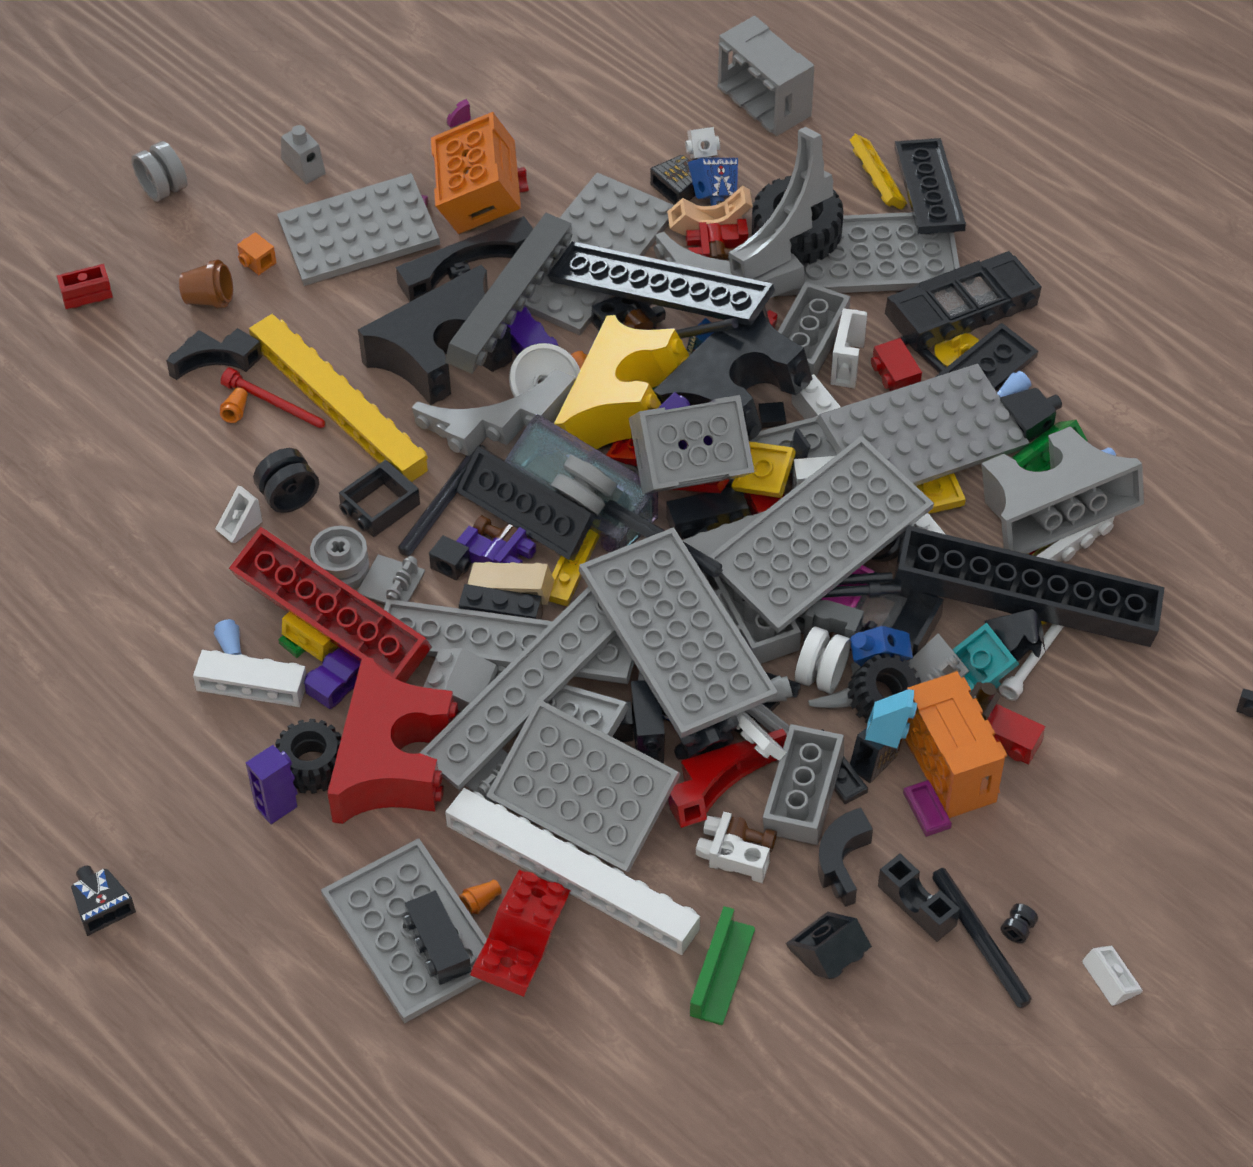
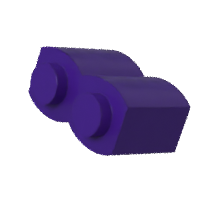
(332, 679)

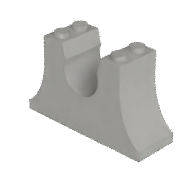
(1055, 503)

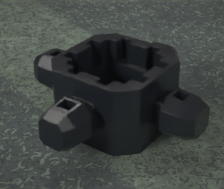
(707, 739)

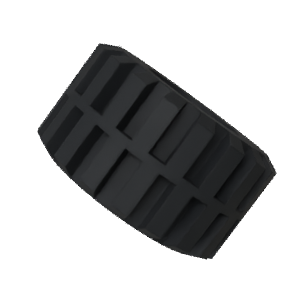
(883, 668)
(307, 738)

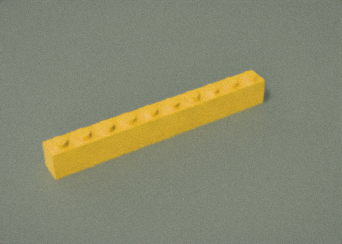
(337, 398)

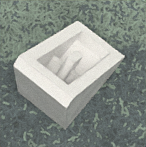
(239, 516)

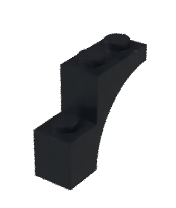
(201, 350)

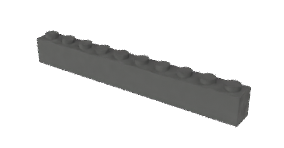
(508, 293)

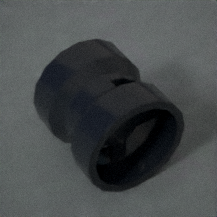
(1020, 921)

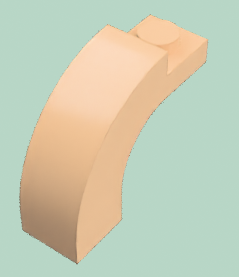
(687, 215)

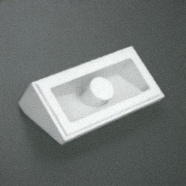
(1111, 975)

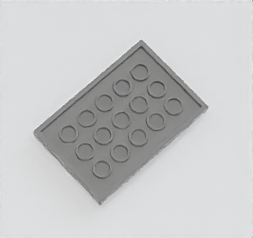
(358, 229)
(583, 785)
(371, 912)

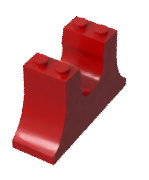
(379, 723)

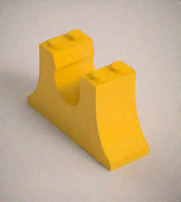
(619, 381)

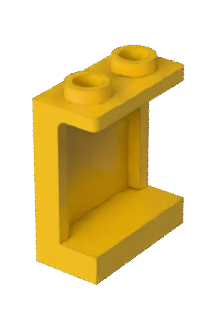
(306, 637)

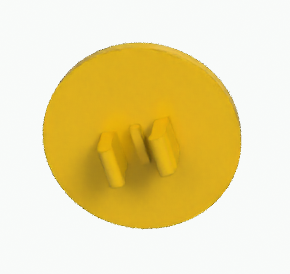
(950, 350)

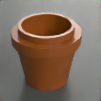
(207, 285)

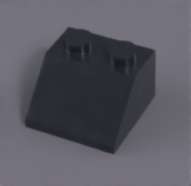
(830, 944)

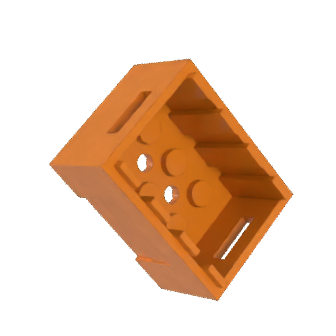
(492, 177)
(955, 745)

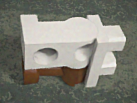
(731, 847)

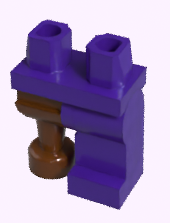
(504, 548)

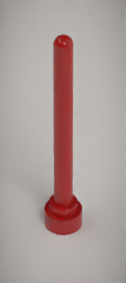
(232, 379)

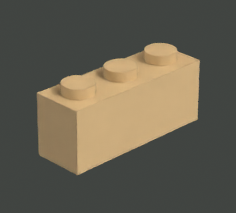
(514, 577)

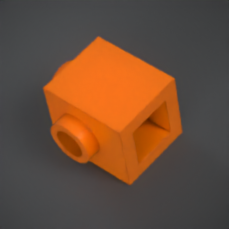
(256, 253)

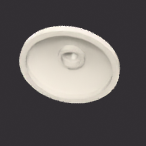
(537, 364)

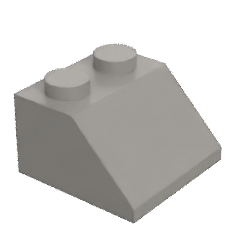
(461, 673)

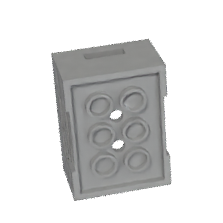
(765, 76)
(667, 467)

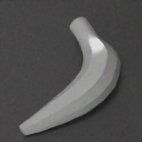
(837, 699)

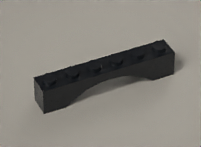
(427, 271)

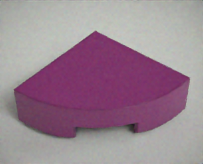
(460, 114)

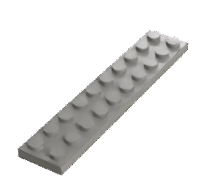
(499, 637)
(508, 700)

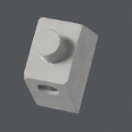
(302, 154)

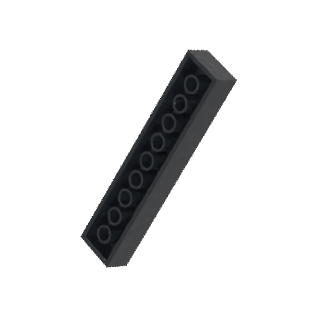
(1024, 582)

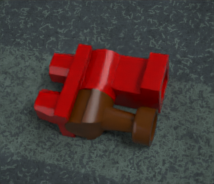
(717, 239)

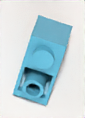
(890, 717)

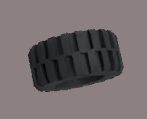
(826, 223)

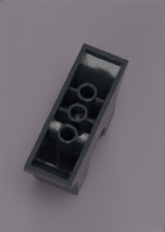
(418, 334)
(736, 361)

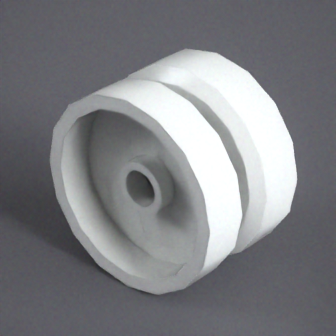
(822, 660)

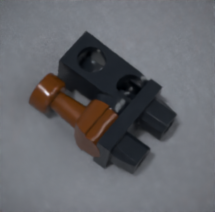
(634, 313)

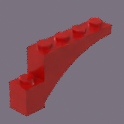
(713, 774)

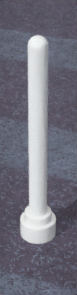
(1013, 686)

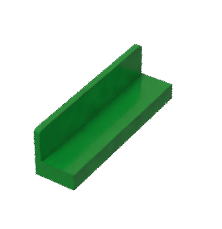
(1036, 455)
(721, 969)

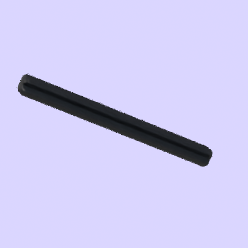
(434, 509)
(649, 529)
(983, 939)

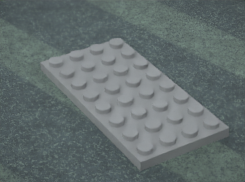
(605, 217)
(882, 255)
(930, 425)
(820, 533)
(677, 632)

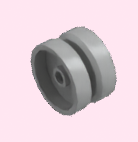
(159, 171)
(585, 482)
(342, 554)

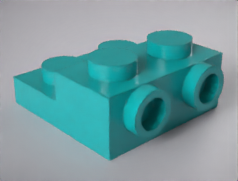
(985, 657)

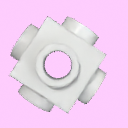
(693, 144)

